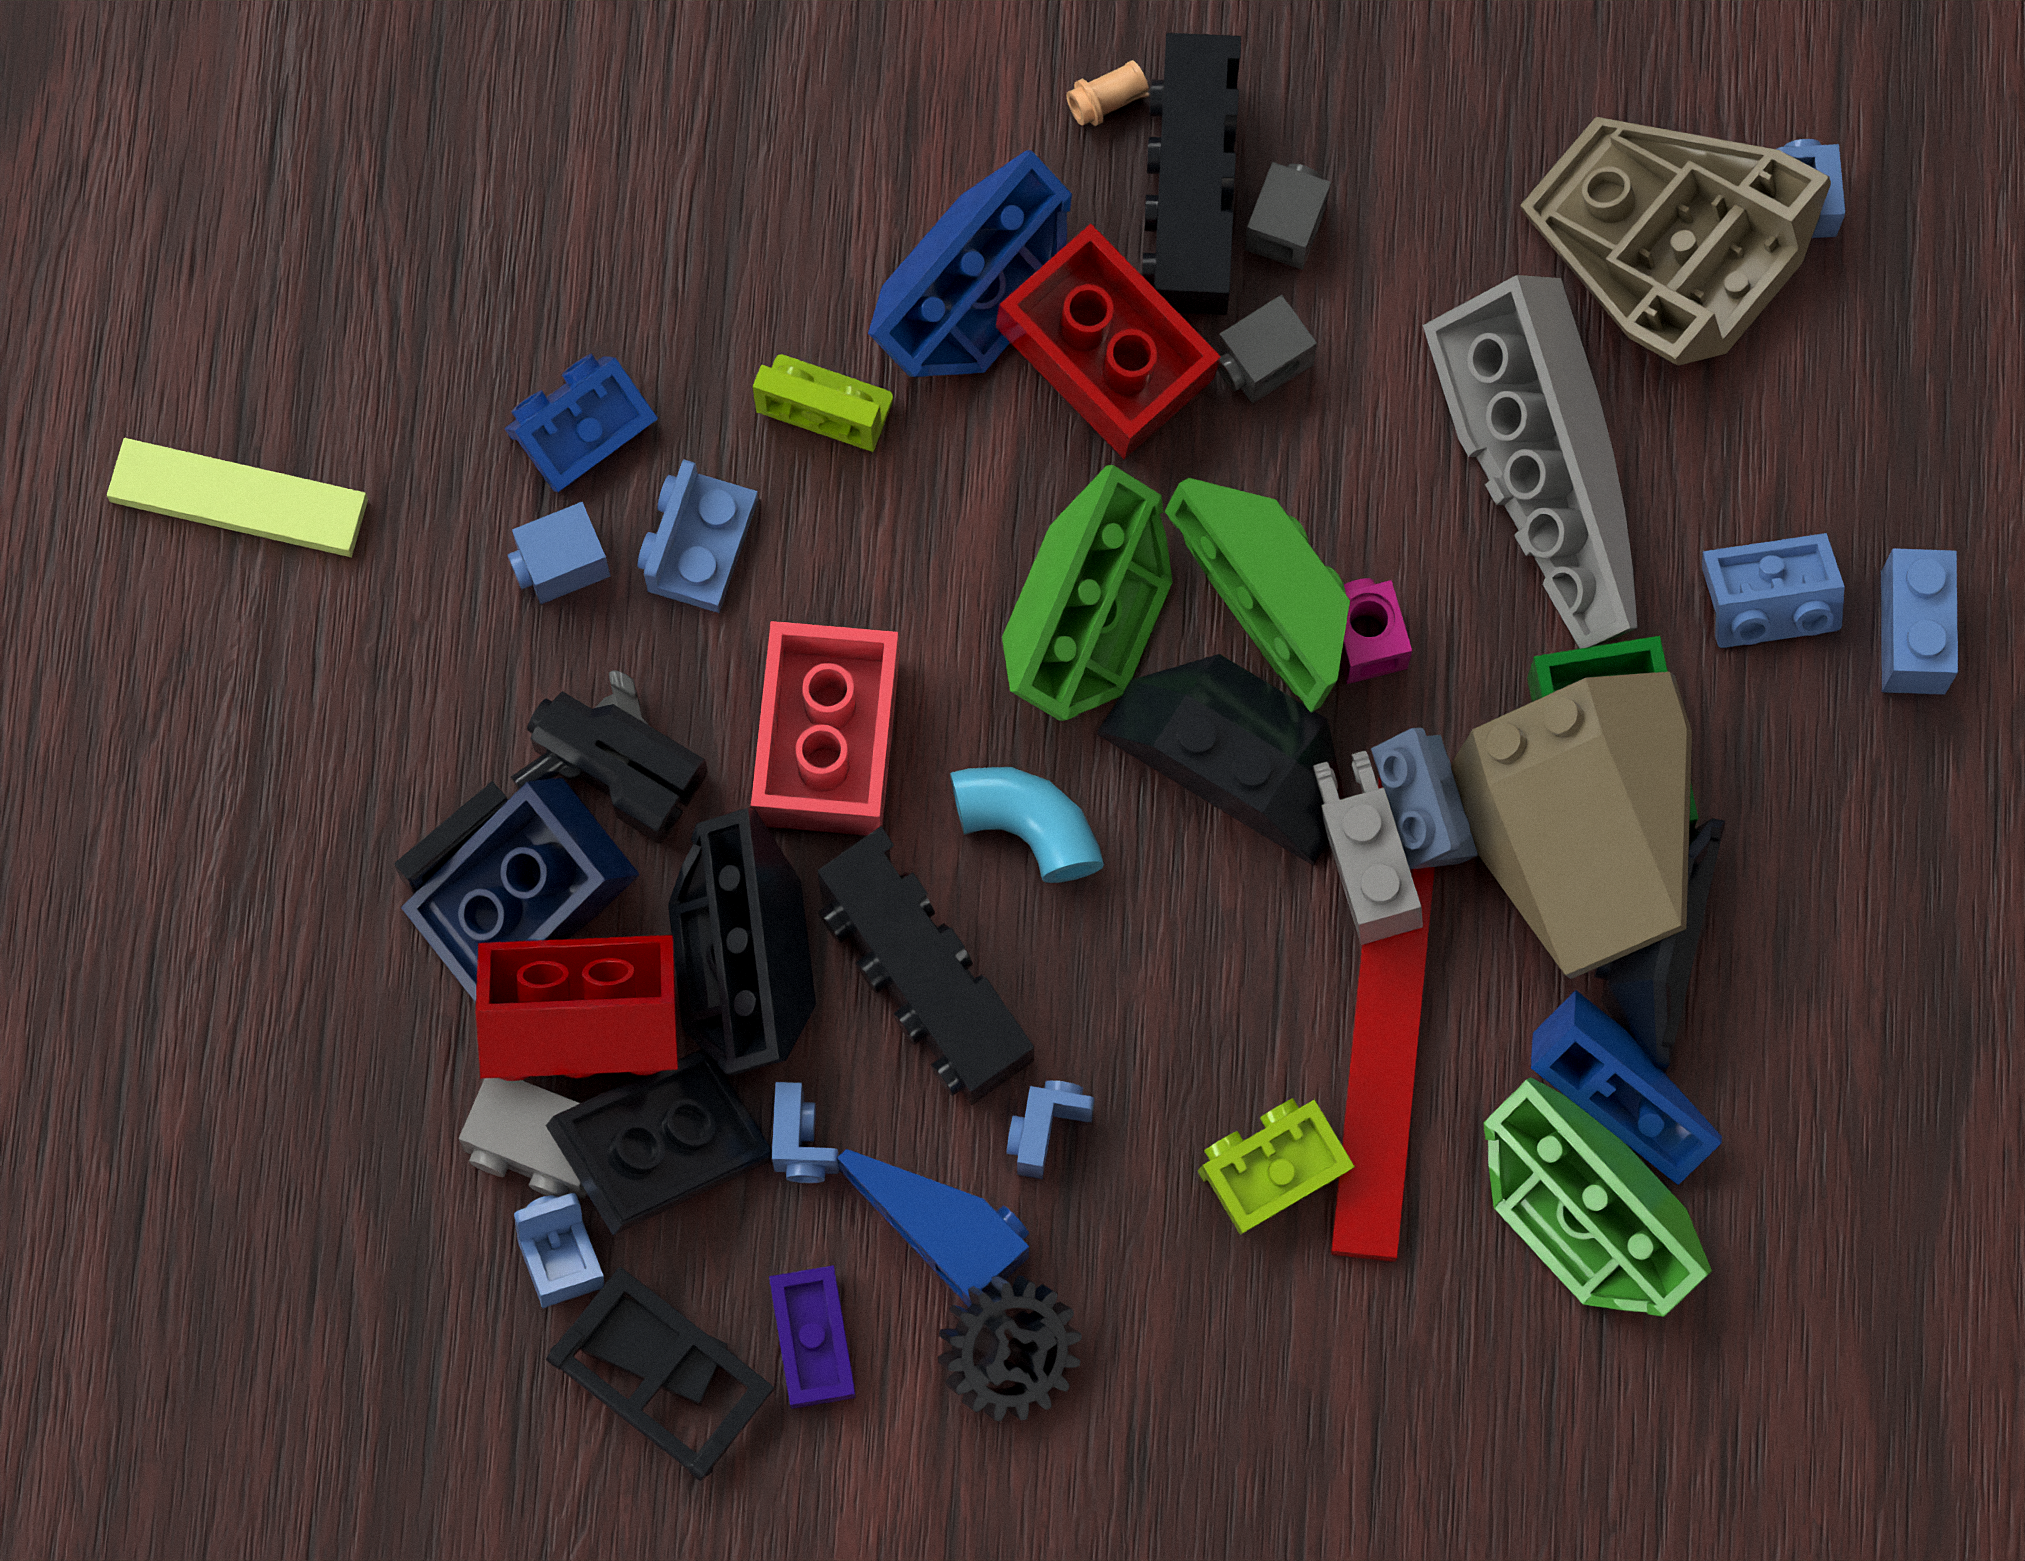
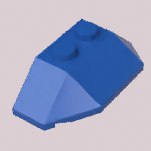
(946, 294)

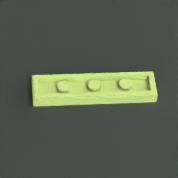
(237, 497)

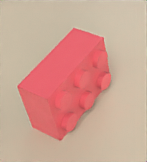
(825, 728)

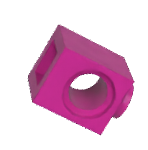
(1377, 655)

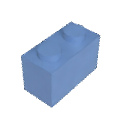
(1919, 621)

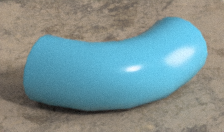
(1032, 810)

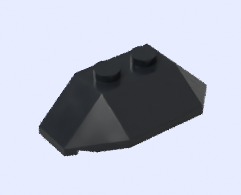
(1232, 746)
(741, 944)
(1650, 985)

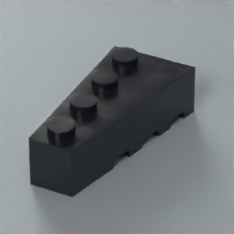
(1194, 172)
(921, 969)

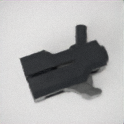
(616, 755)

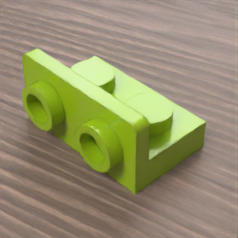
(822, 401)
(1275, 1165)

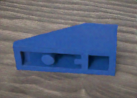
(1620, 1087)
(946, 1226)

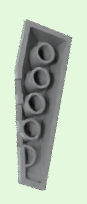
(1541, 436)

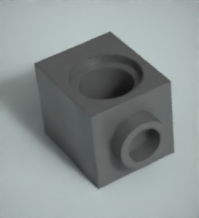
(1288, 214)
(1265, 350)

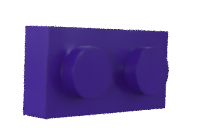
(812, 1337)

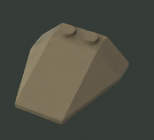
(1678, 230)
(1586, 814)

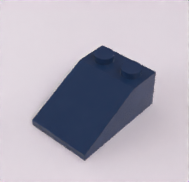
(523, 876)

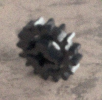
(982, 1349)

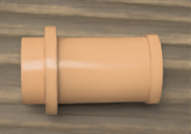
(1107, 93)

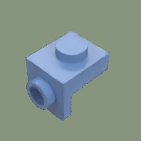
(1031, 1134)
(557, 1249)

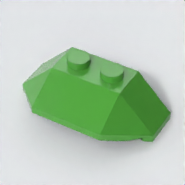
(1268, 581)
(1090, 598)
(1590, 1205)

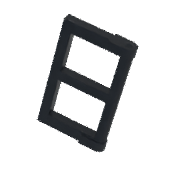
(631, 1410)

